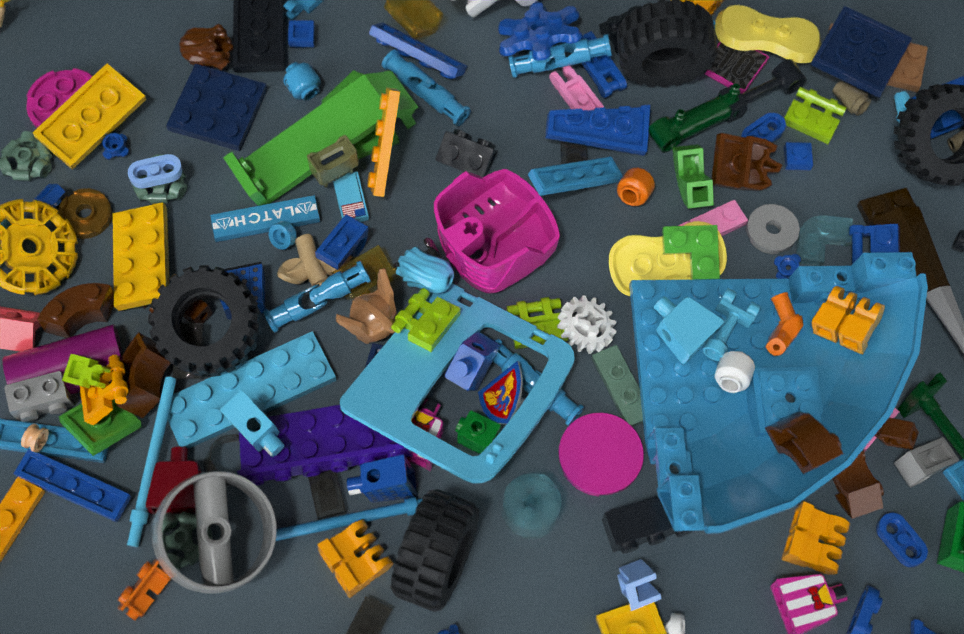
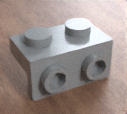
(38, 397)

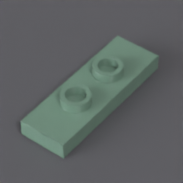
(620, 384)

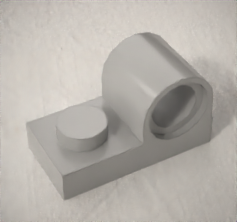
(925, 461)

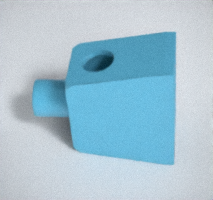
(686, 326)
(247, 419)

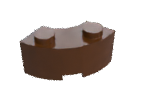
(76, 308)
(143, 375)
(804, 441)
(858, 489)

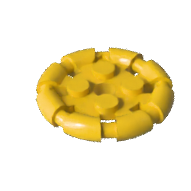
(46, 247)

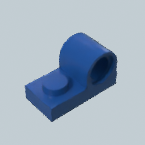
(344, 240)

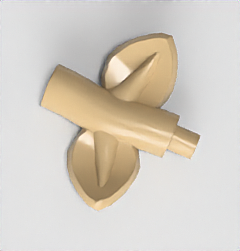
(307, 265)

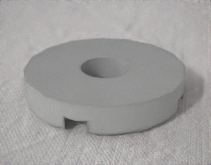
(772, 215)

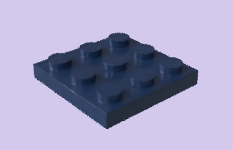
(861, 51)
(217, 107)

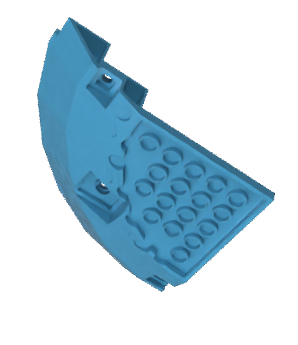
(719, 438)

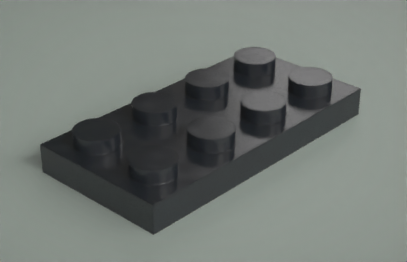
(258, 35)

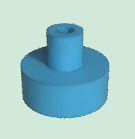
(282, 235)

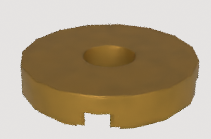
(86, 199)

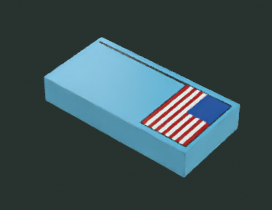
(351, 197)

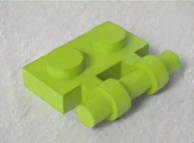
(812, 121)
(546, 322)
(432, 325)

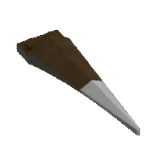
(914, 237)

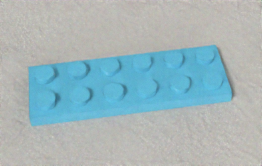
(266, 379)

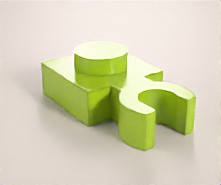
(84, 372)

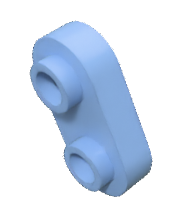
(155, 169)

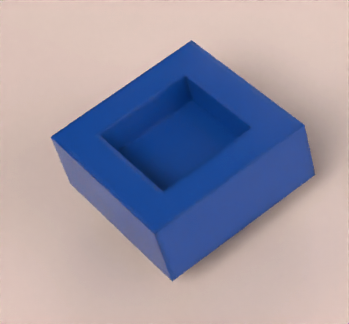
(301, 33)
(798, 156)
(51, 195)

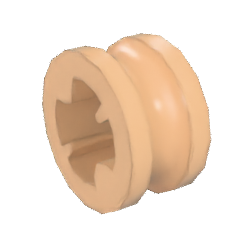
(35, 438)

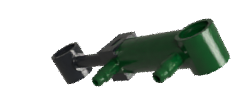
(727, 106)

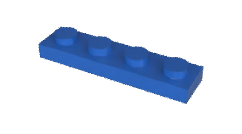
(410, 47)
(73, 485)

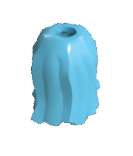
(425, 271)

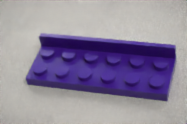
(316, 443)

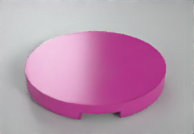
(53, 91)
(600, 454)

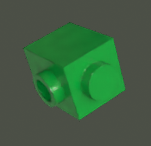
(476, 431)

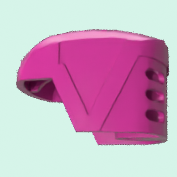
(512, 235)

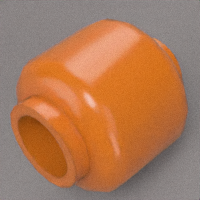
(635, 186)

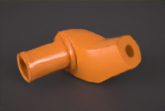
(788, 327)

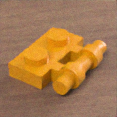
(98, 401)

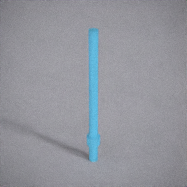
(140, 515)

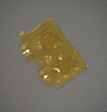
(415, 16)
(373, 261)

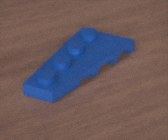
(611, 129)

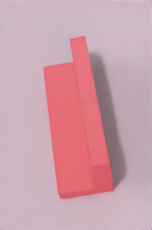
(17, 329)

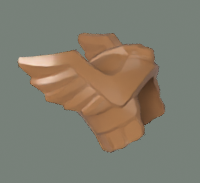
(372, 313)

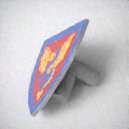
(503, 395)

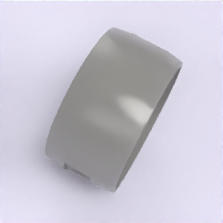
(212, 509)

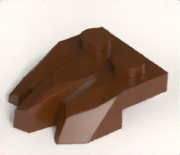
(743, 162)

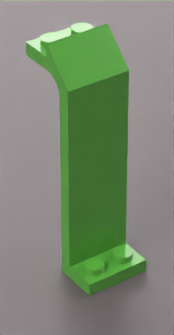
(350, 112)

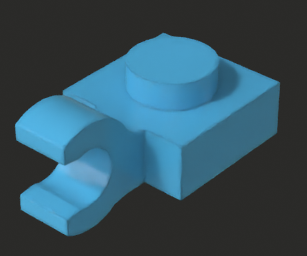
(295, 7)

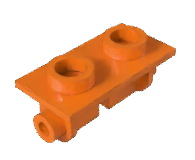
(136, 598)

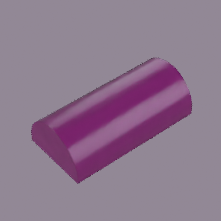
(54, 356)

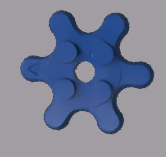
(539, 31)

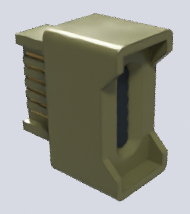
(333, 161)

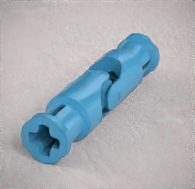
(581, 52)
(428, 89)
(333, 287)
(561, 404)

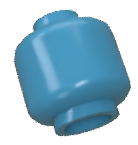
(302, 81)

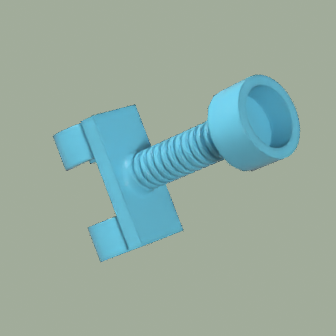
(716, 347)

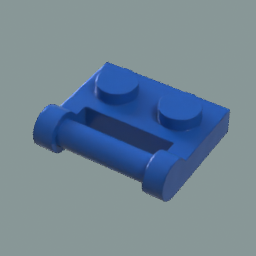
(882, 239)

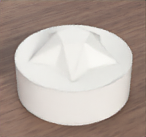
(676, 624)

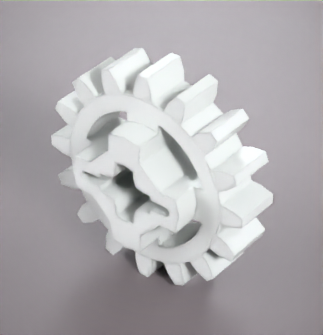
(586, 324)

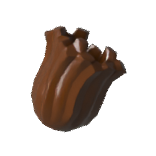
(206, 46)

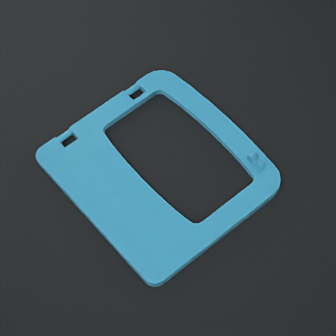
(404, 373)

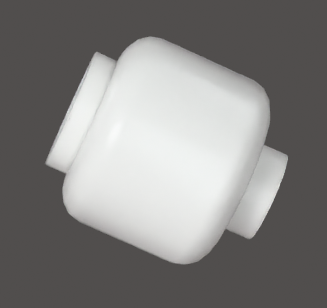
(734, 371)

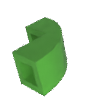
(693, 184)

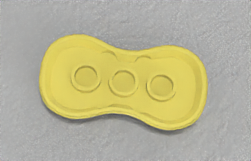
(750, 30)
(643, 259)

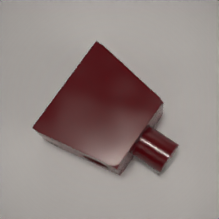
(169, 475)

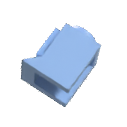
(635, 584)

